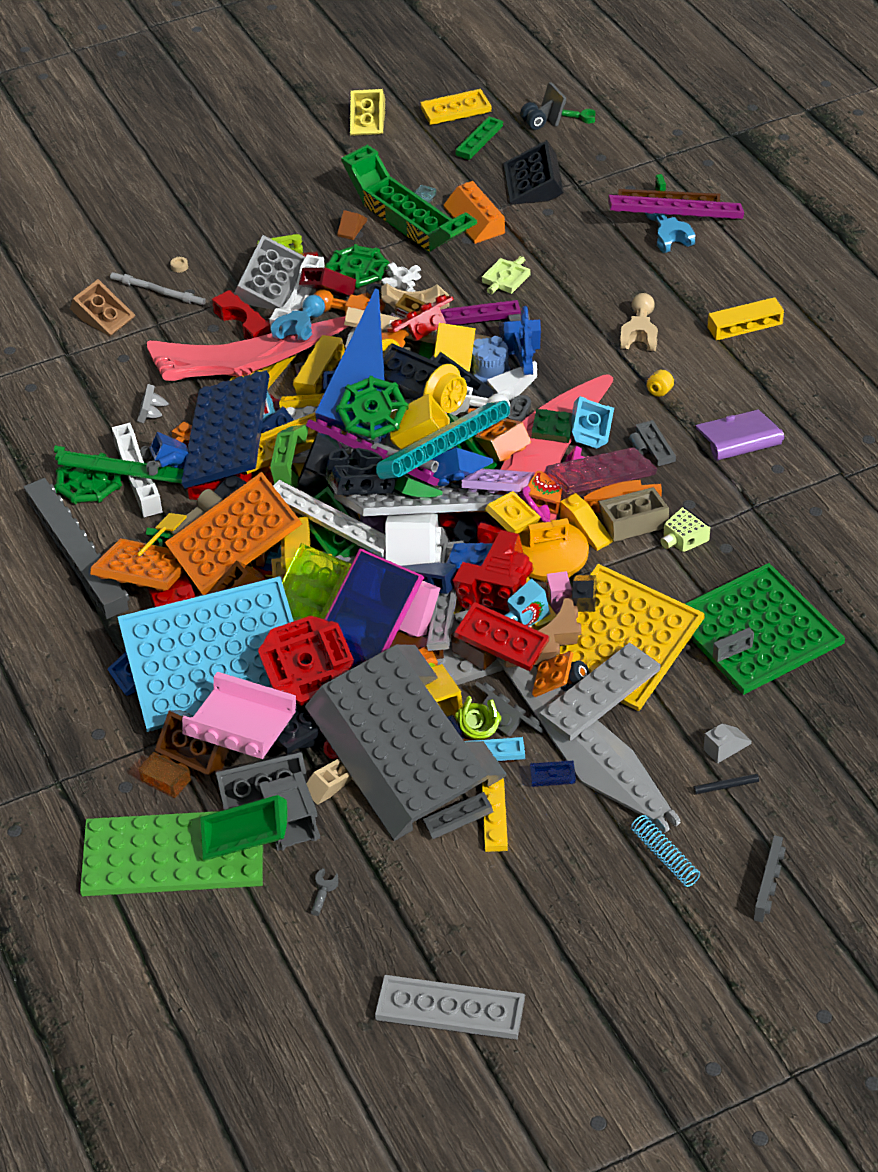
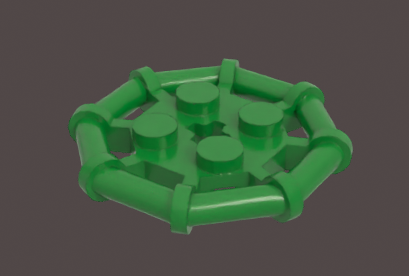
(363, 257)
(374, 417)
(98, 487)

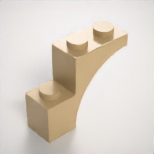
(392, 295)

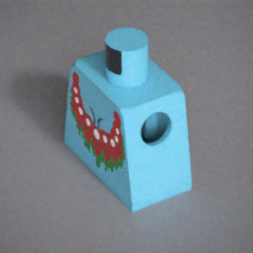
(528, 604)

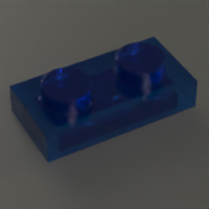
(552, 773)

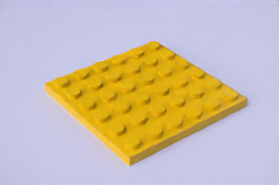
(636, 615)

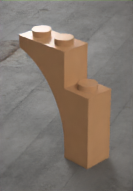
(561, 631)

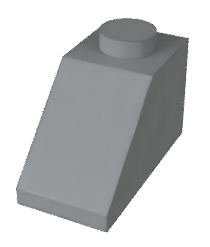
(724, 741)

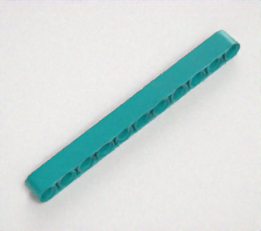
(442, 440)

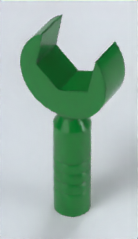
(587, 115)

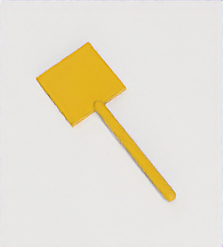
(169, 523)

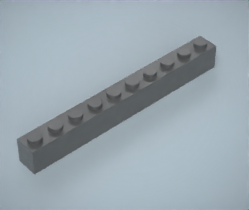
(75, 546)

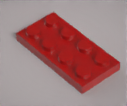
(501, 636)

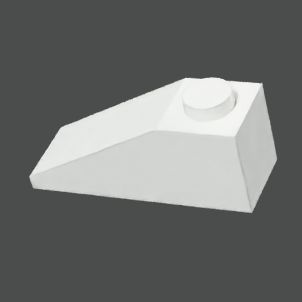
(512, 382)

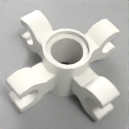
(401, 277)

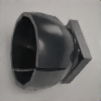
(313, 473)

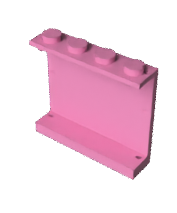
(241, 716)

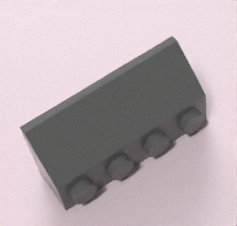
(241, 782)

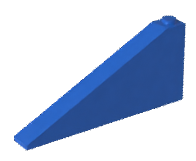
(360, 360)

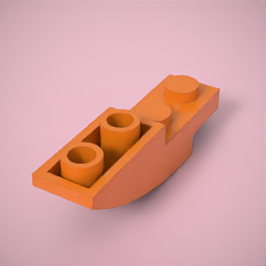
(616, 490)

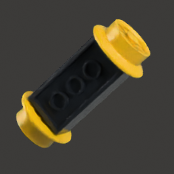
(421, 376)

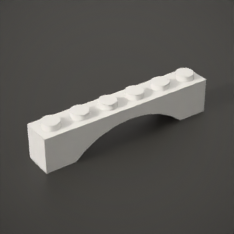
(300, 292)
(143, 488)

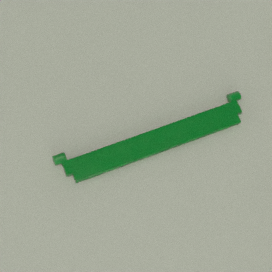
(115, 465)

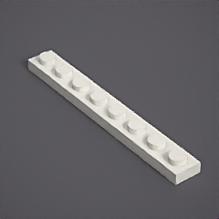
(333, 519)

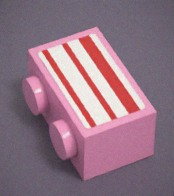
(557, 589)

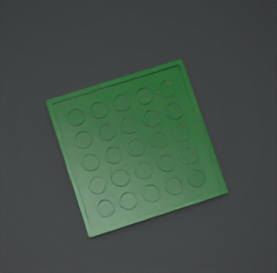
(783, 624)

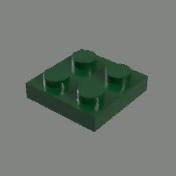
(552, 425)

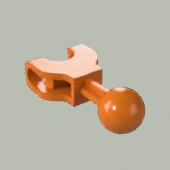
(358, 302)

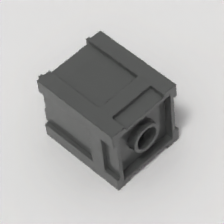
(300, 809)

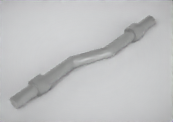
(186, 297)

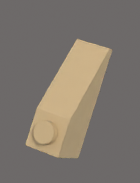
(328, 781)

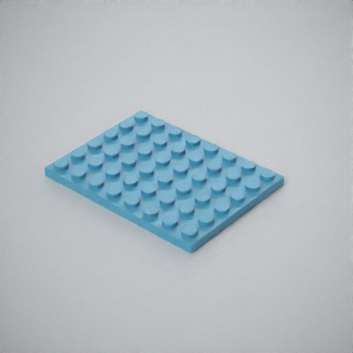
(185, 643)

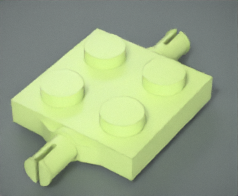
(506, 275)

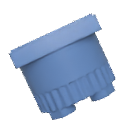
(489, 358)

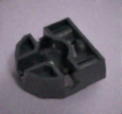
(357, 471)

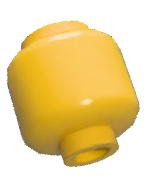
(660, 383)

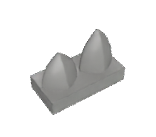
(148, 402)

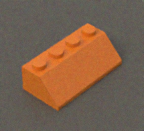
(473, 201)

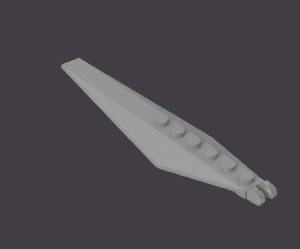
(599, 757)

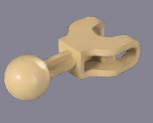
(640, 326)

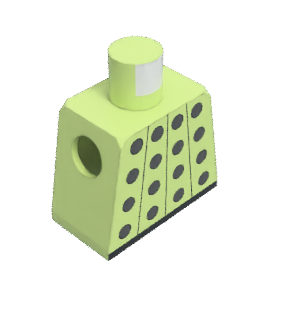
(685, 531)

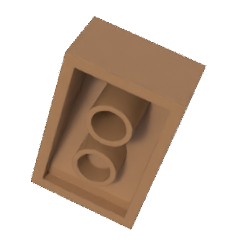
(101, 309)

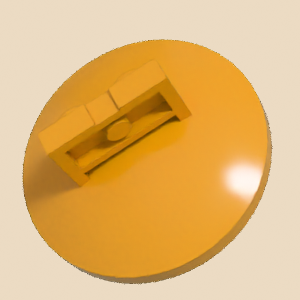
(554, 548)

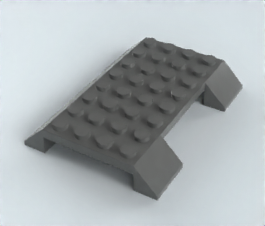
(399, 738)

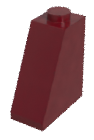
(327, 279)

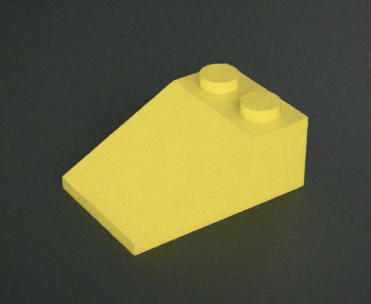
(367, 112)

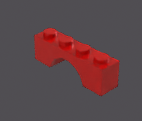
(231, 307)

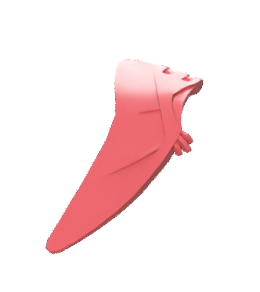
(236, 358)
(545, 452)

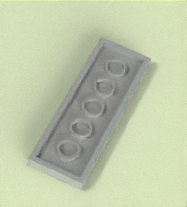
(599, 691)
(450, 1007)

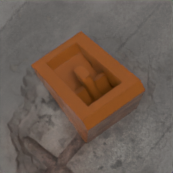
(351, 224)

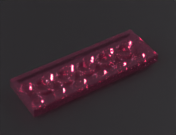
(600, 470)

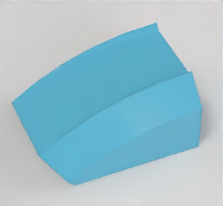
(591, 422)

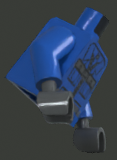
(166, 452)

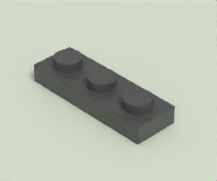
(656, 443)
(458, 815)

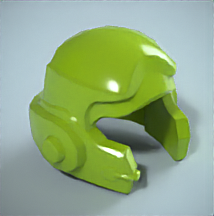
(477, 720)

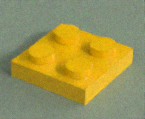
(512, 513)

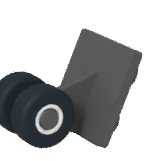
(550, 109)

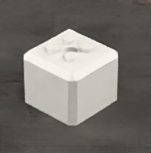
(413, 539)

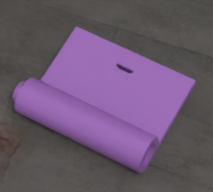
(740, 434)

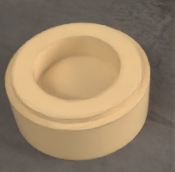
(179, 264)

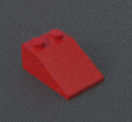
(179, 591)

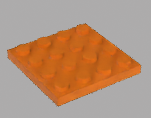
(154, 568)

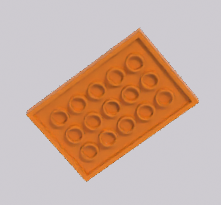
(233, 530)

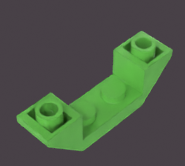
(284, 453)

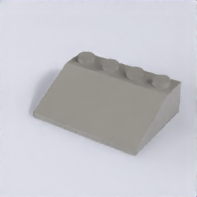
(269, 275)

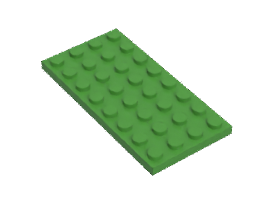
(159, 856)

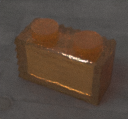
(164, 774)

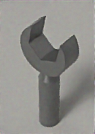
(324, 886)

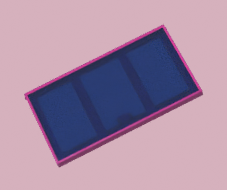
(372, 604)

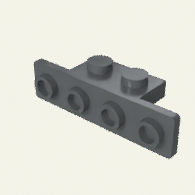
(510, 716)

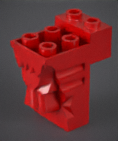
(498, 577)

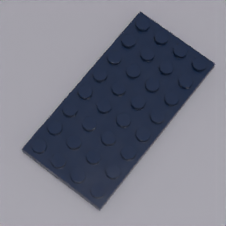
(226, 429)

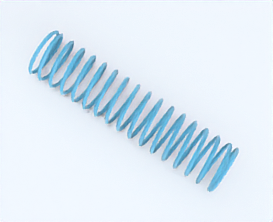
(662, 846)

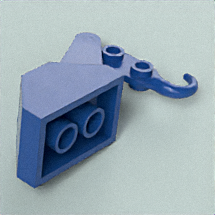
(522, 339)

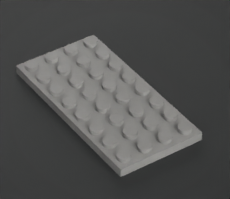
(452, 500)

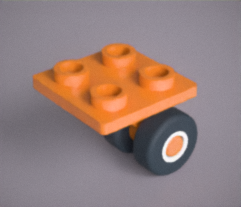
(559, 673)

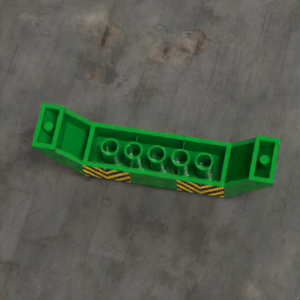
(400, 205)

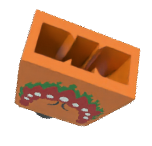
(545, 491)

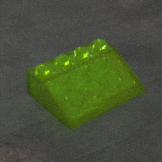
(313, 582)

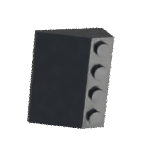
(534, 175)

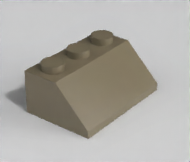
(634, 514)

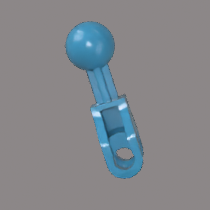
(671, 231)
(299, 321)

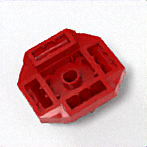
(299, 641)

